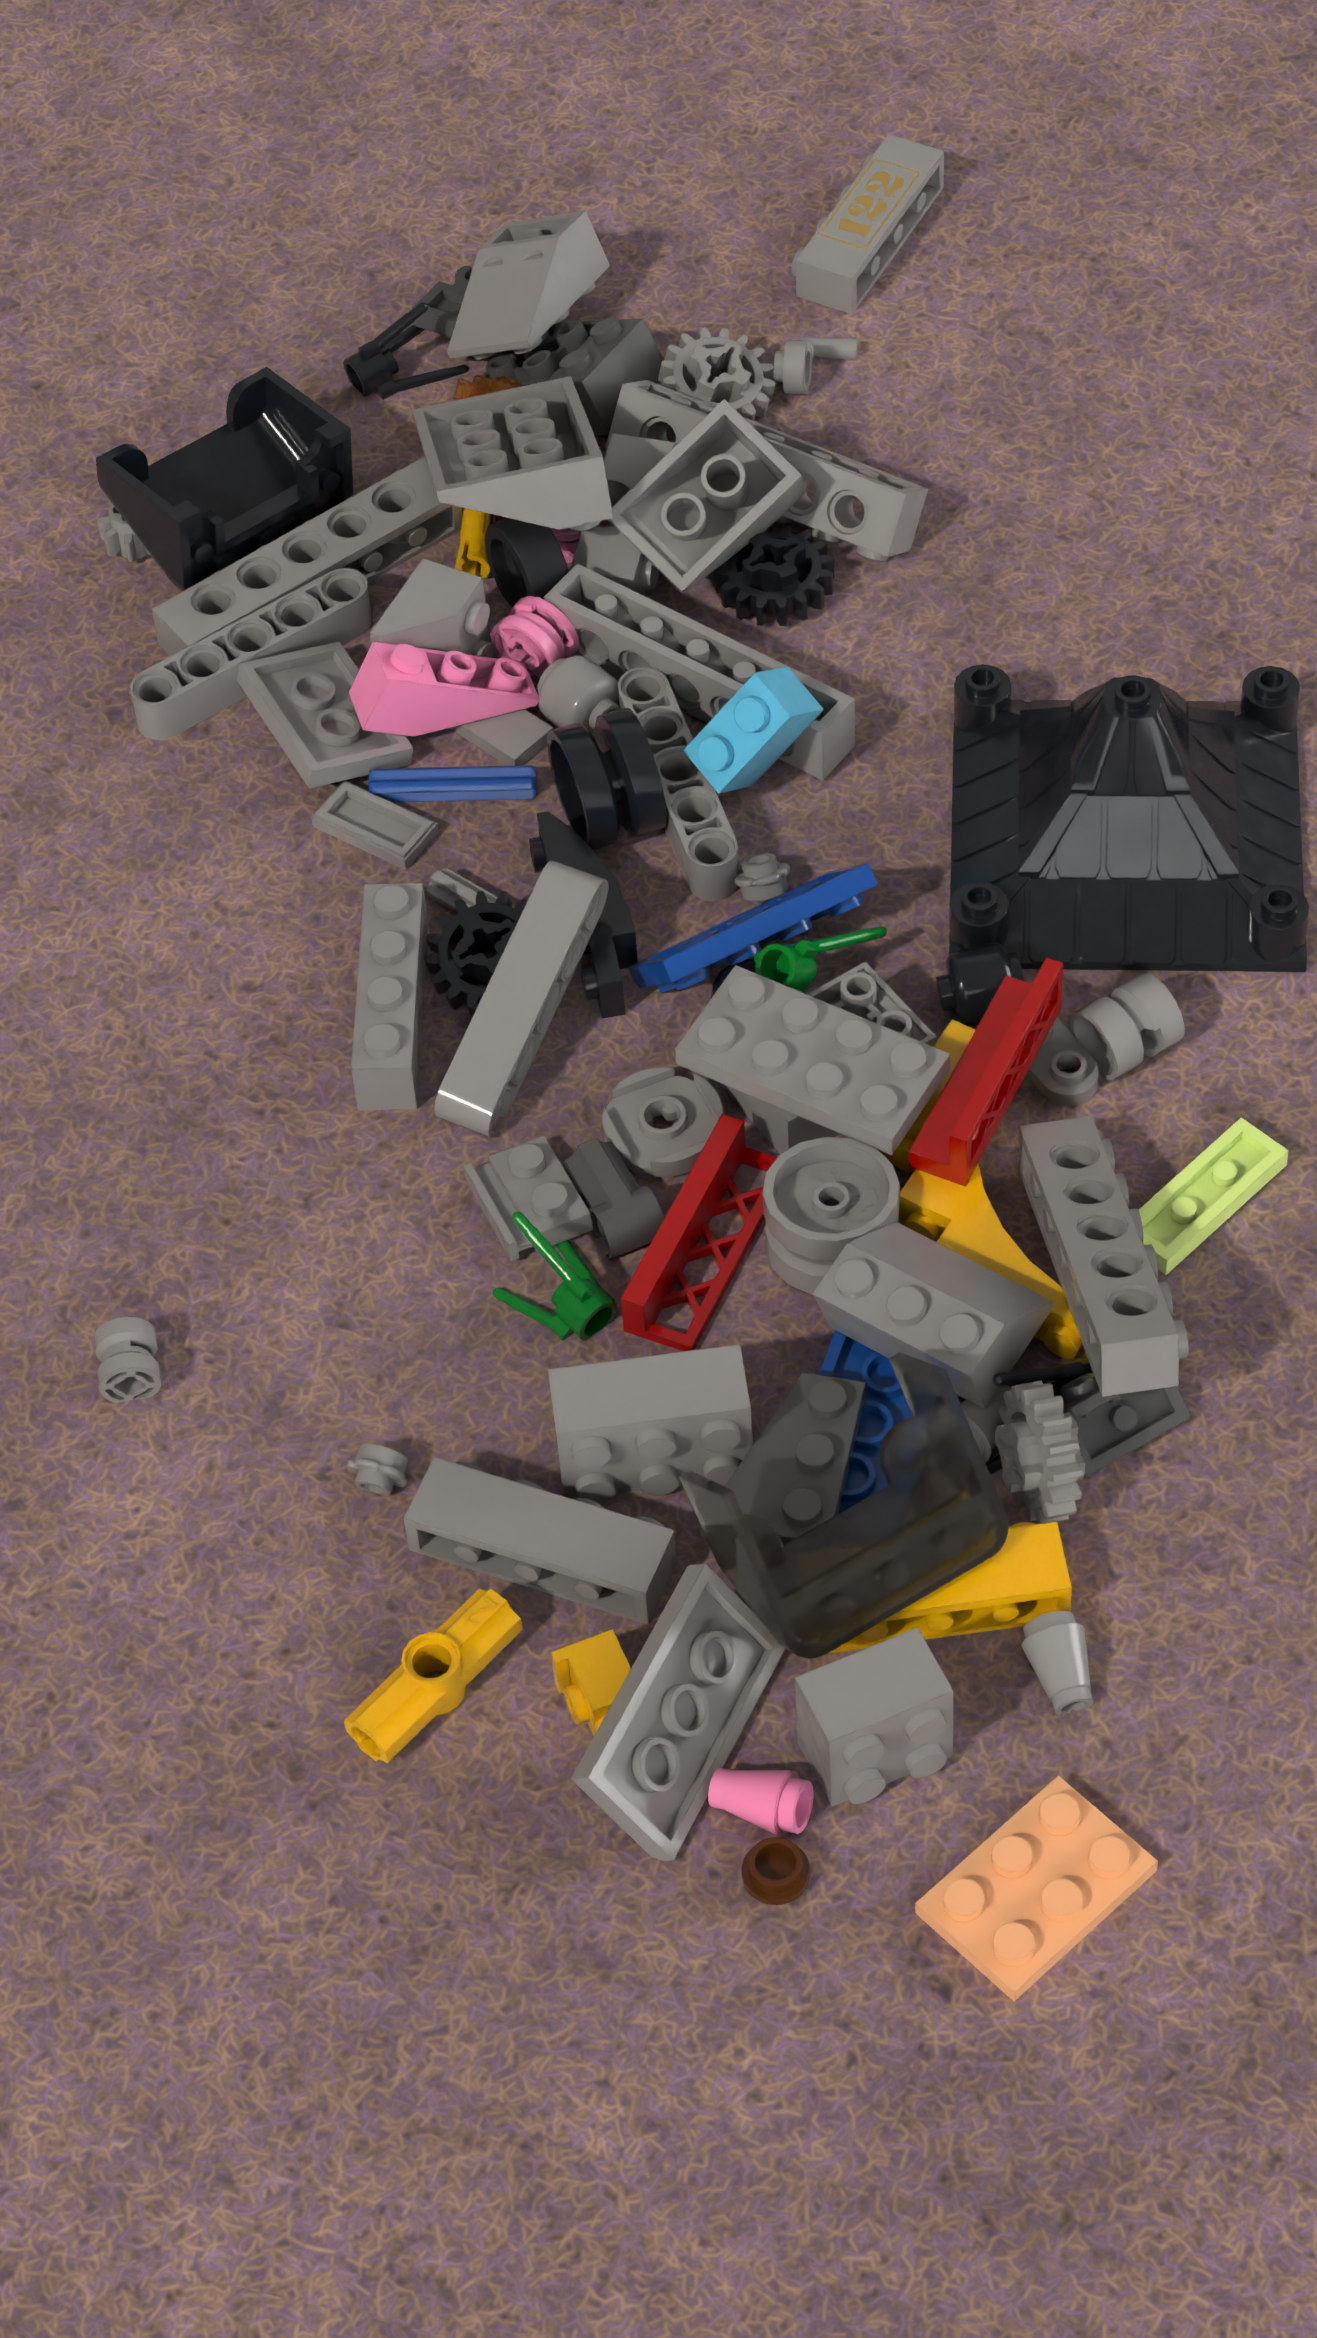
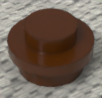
(775, 1871)

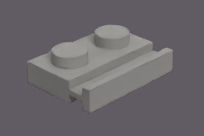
(531, 1182)

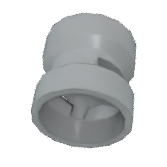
(125, 1368)

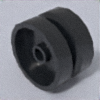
(607, 778)

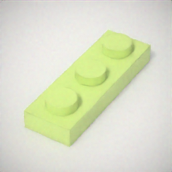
(1209, 1192)

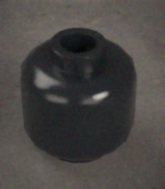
(974, 979)

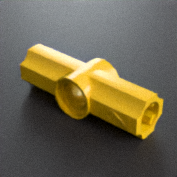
(408, 1700)

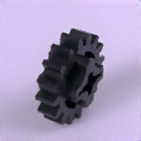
(776, 576)
(481, 929)

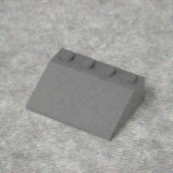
(518, 455)

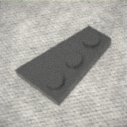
(802, 1456)

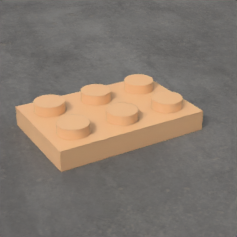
(1036, 1887)

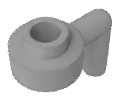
(794, 364)

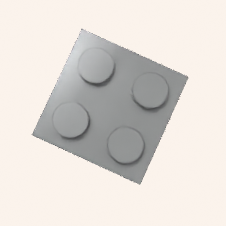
(875, 1718)

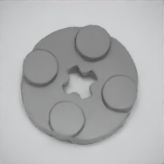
(653, 1093)

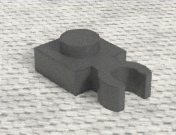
(444, 304)

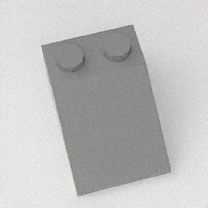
(707, 498)

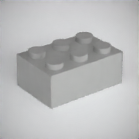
(650, 1421)

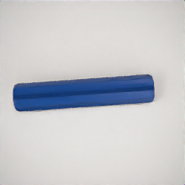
(454, 783)

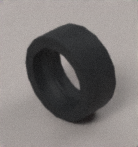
(524, 559)

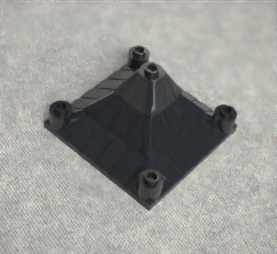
(1129, 826)

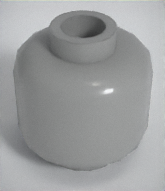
(577, 692)

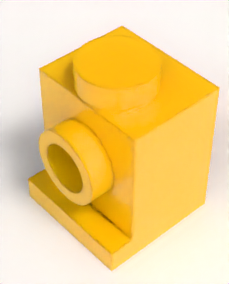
(590, 1676)

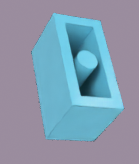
(753, 729)

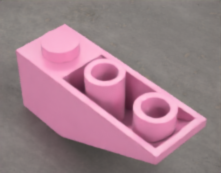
(432, 690)

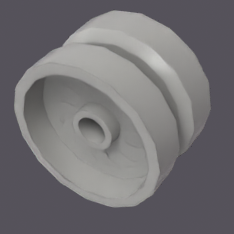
(820, 1201)

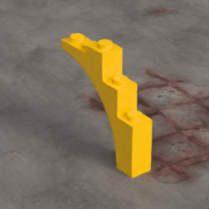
(968, 1223)

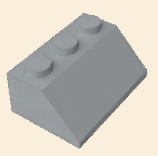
(931, 1304)

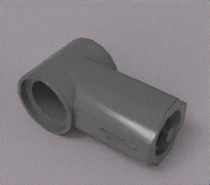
(618, 1207)

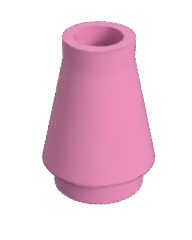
(765, 1798)

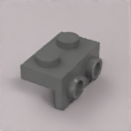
(1120, 1422)

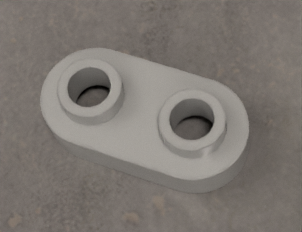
(1063, 1052)

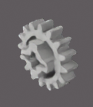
(720, 370)
(1040, 1452)

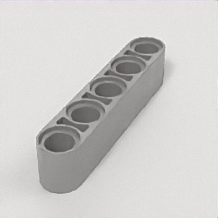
(204, 675)
(695, 816)
(521, 998)

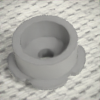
(762, 877)
(378, 1469)

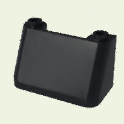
(236, 486)

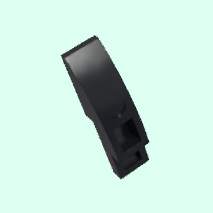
(614, 937)

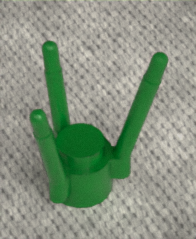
(795, 963)
(579, 1300)

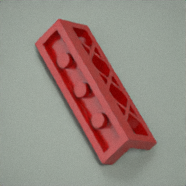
(988, 1075)
(682, 1230)

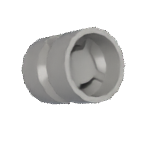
(1132, 1024)

